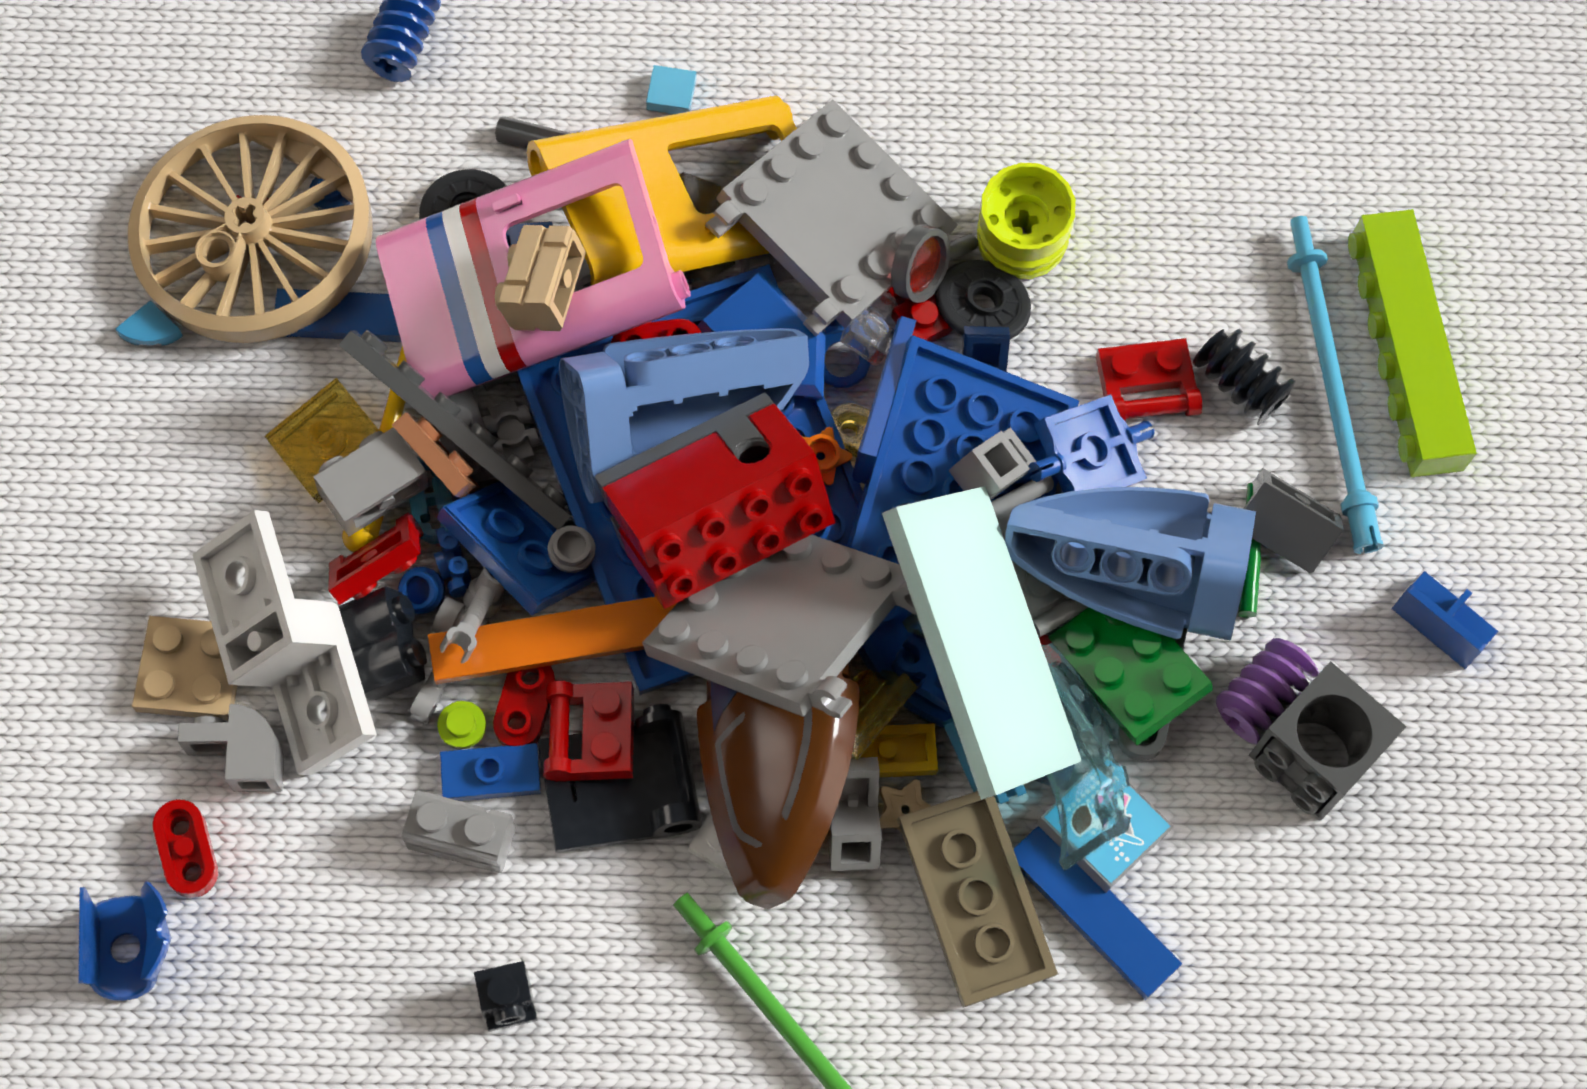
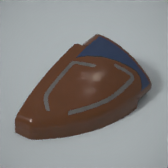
(772, 785)

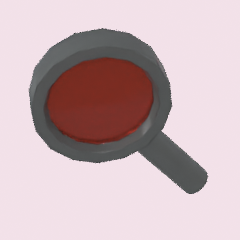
(924, 260)

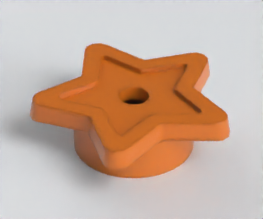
(834, 455)

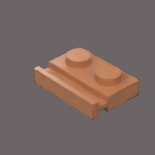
(448, 467)

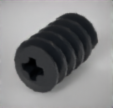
(1244, 374)

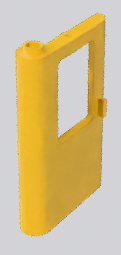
(604, 218)

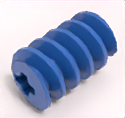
(398, 37)

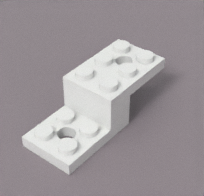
(283, 643)

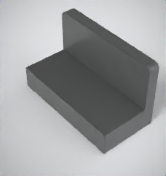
(1292, 521)

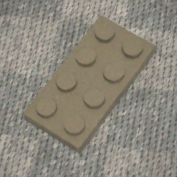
(977, 897)

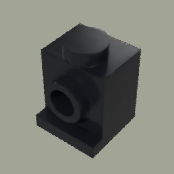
(505, 996)

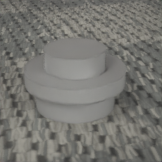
(571, 549)

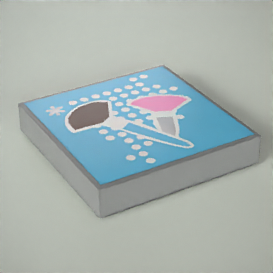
(1122, 854)

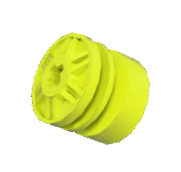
(1029, 199)

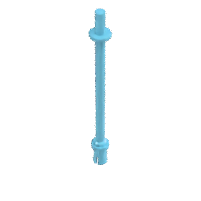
(1359, 503)

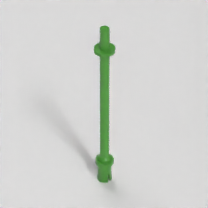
(715, 940)

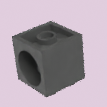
(1349, 712)

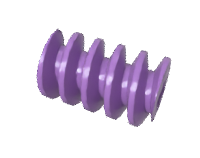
(1262, 686)

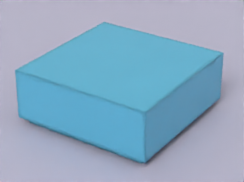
(671, 90)

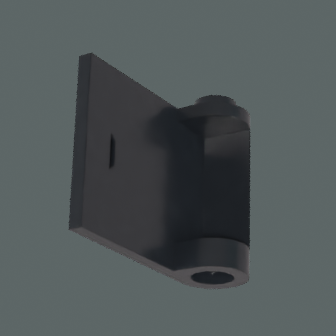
(650, 805)

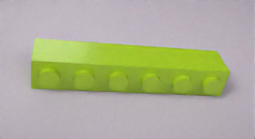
(1411, 344)

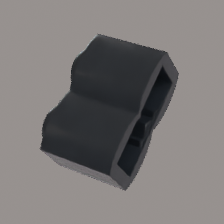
(383, 642)

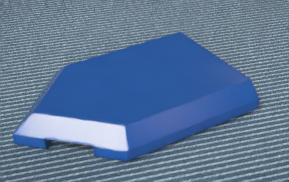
(764, 306)

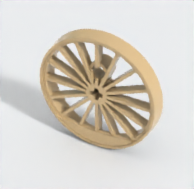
(252, 227)

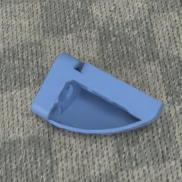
(668, 384)
(1139, 555)

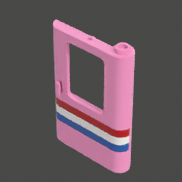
(450, 263)

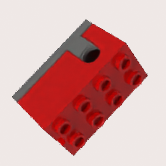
(716, 499)

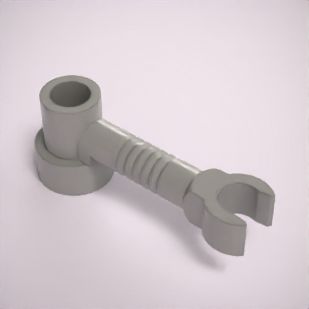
(482, 601)
(430, 693)

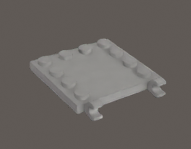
(829, 213)
(784, 624)

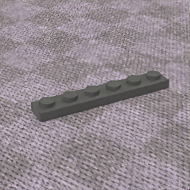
(443, 415)

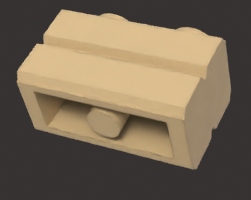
(540, 278)

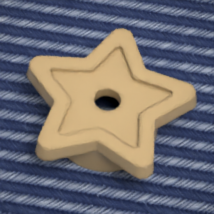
(895, 799)

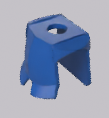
(108, 920)

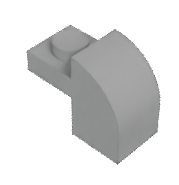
(993, 464)
(248, 742)
(856, 828)

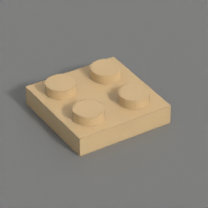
(182, 671)

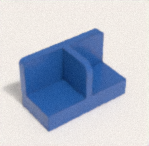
(1445, 619)

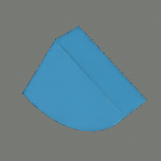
(149, 327)

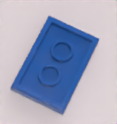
(512, 546)

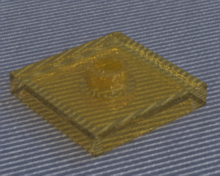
(320, 430)

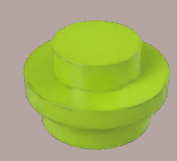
(461, 724)

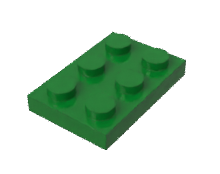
(1131, 671)

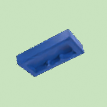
(490, 772)

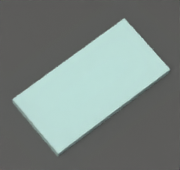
(982, 640)

